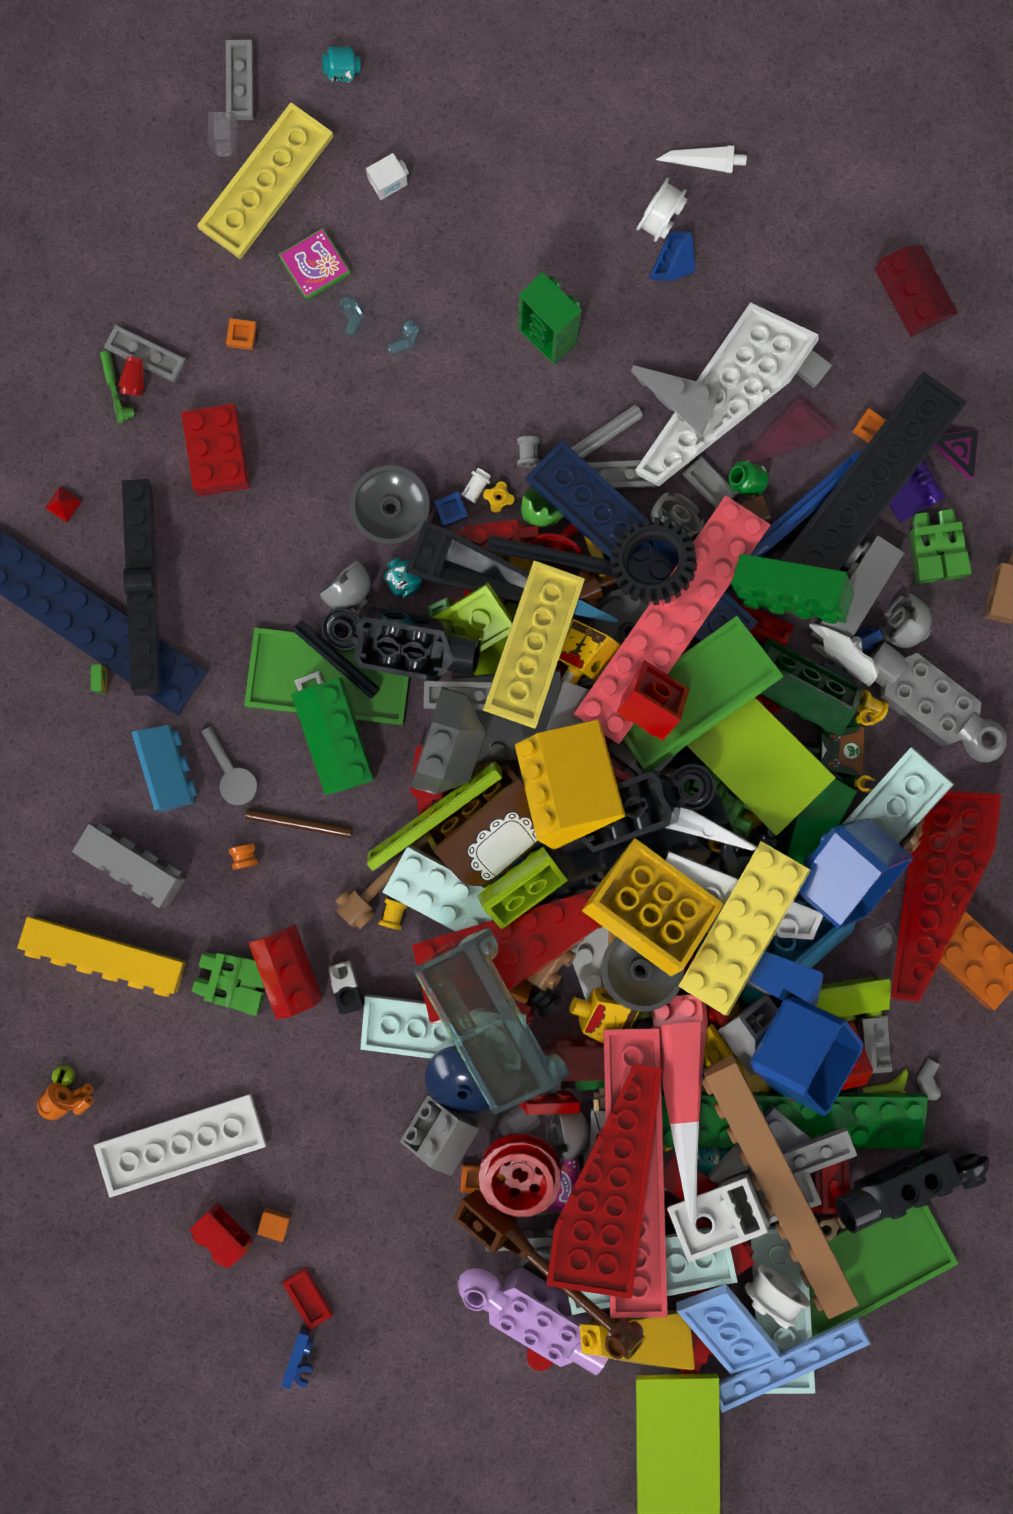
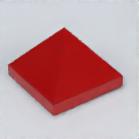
(63, 504)

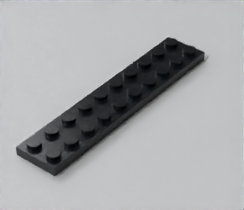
(876, 475)

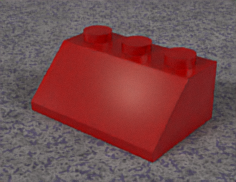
(285, 972)

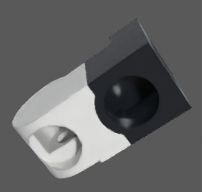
(345, 988)

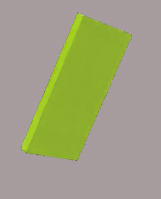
(762, 764)
(678, 1444)

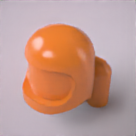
(60, 1100)

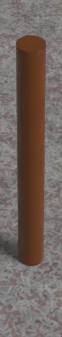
(298, 823)

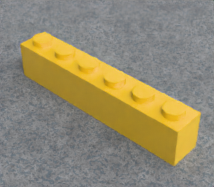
(102, 955)

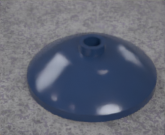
(452, 1083)

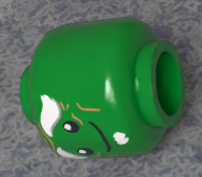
(748, 478)

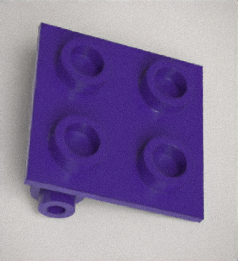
(917, 494)

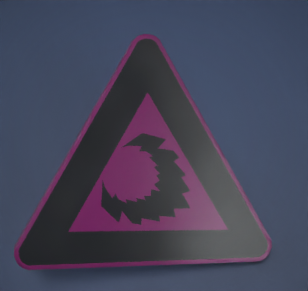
(960, 450)

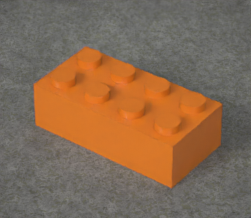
(979, 963)

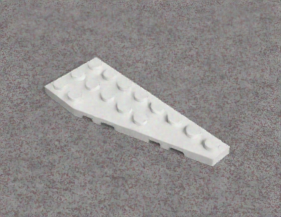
(749, 369)

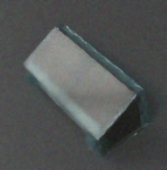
(487, 1023)

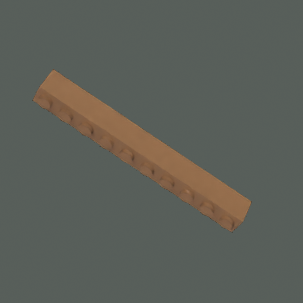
(780, 1187)

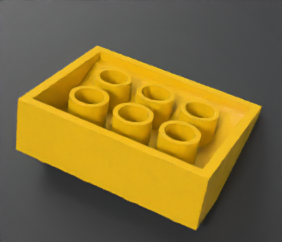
(569, 782)
(653, 908)

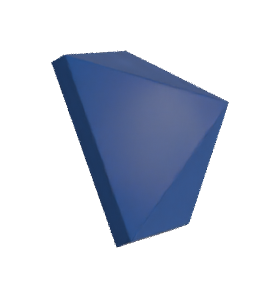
(675, 257)

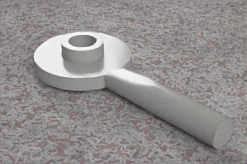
(237, 784)

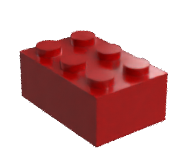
(215, 450)

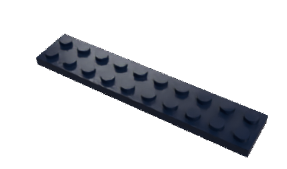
(603, 515)
(87, 621)

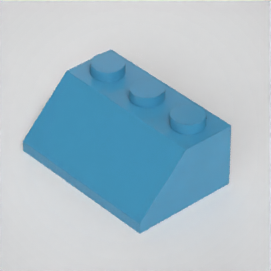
(164, 768)

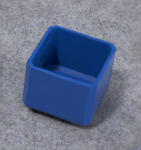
(852, 871)
(807, 1054)

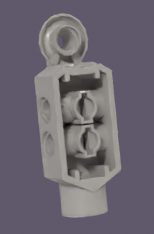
(935, 703)

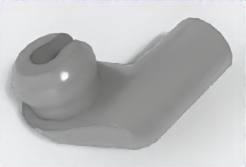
(926, 1081)

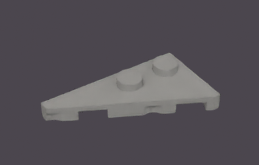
(687, 398)
(785, 1132)

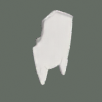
(846, 653)

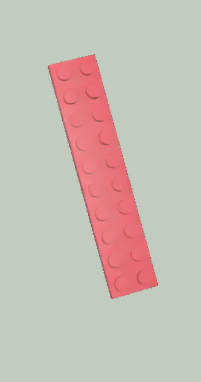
(669, 628)
(649, 1293)

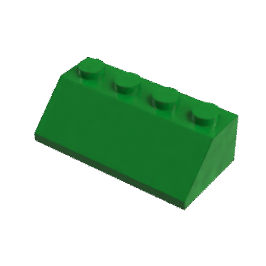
(333, 736)

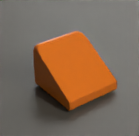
(521, 991)
(274, 1224)

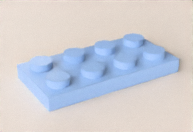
(728, 1329)

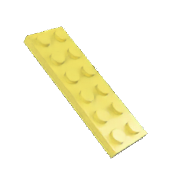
(265, 180)
(534, 645)
(744, 928)

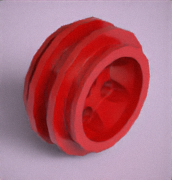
(523, 1155)

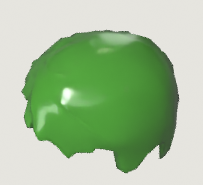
(538, 510)

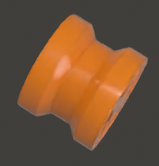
(243, 856)

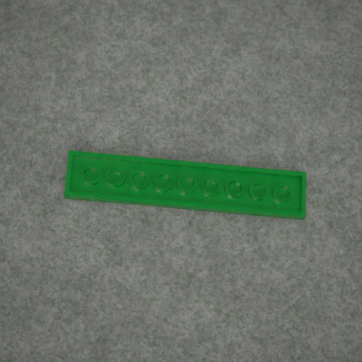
(870, 1119)

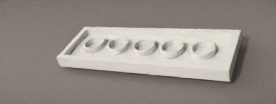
(180, 1145)

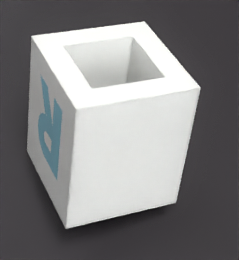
(387, 176)

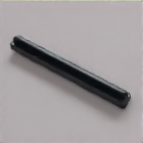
(549, 555)

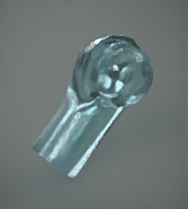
(353, 314)
(407, 340)

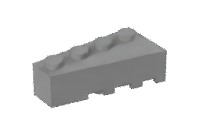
(867, 580)
(129, 865)

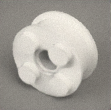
(660, 210)
(776, 1296)

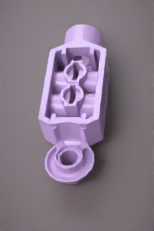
(530, 1314)

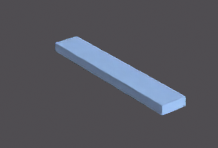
(793, 1363)

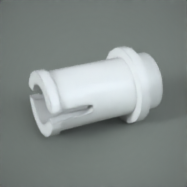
(476, 485)

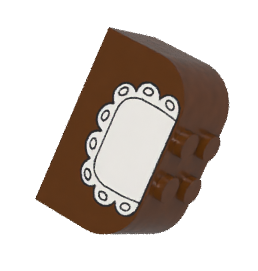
(486, 832)

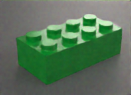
(549, 317)
(793, 588)

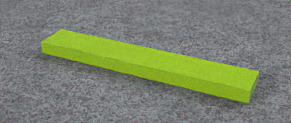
(434, 815)

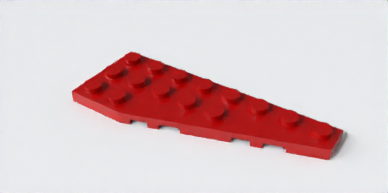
(940, 883)
(525, 943)
(603, 1215)

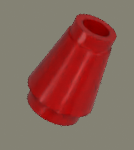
(132, 377)

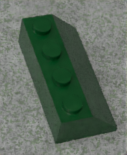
(811, 689)

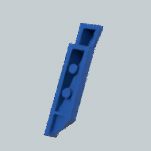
(785, 977)

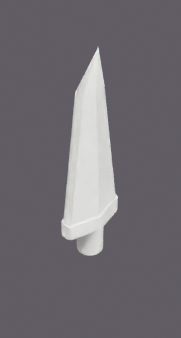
(709, 158)

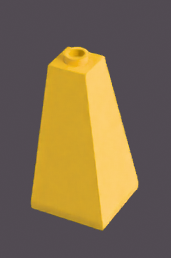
(666, 1341)

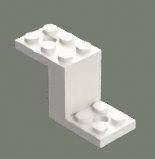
(735, 1215)

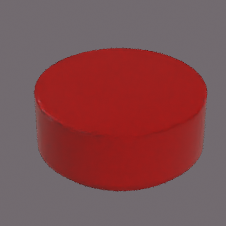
(537, 1361)

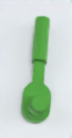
(122, 413)

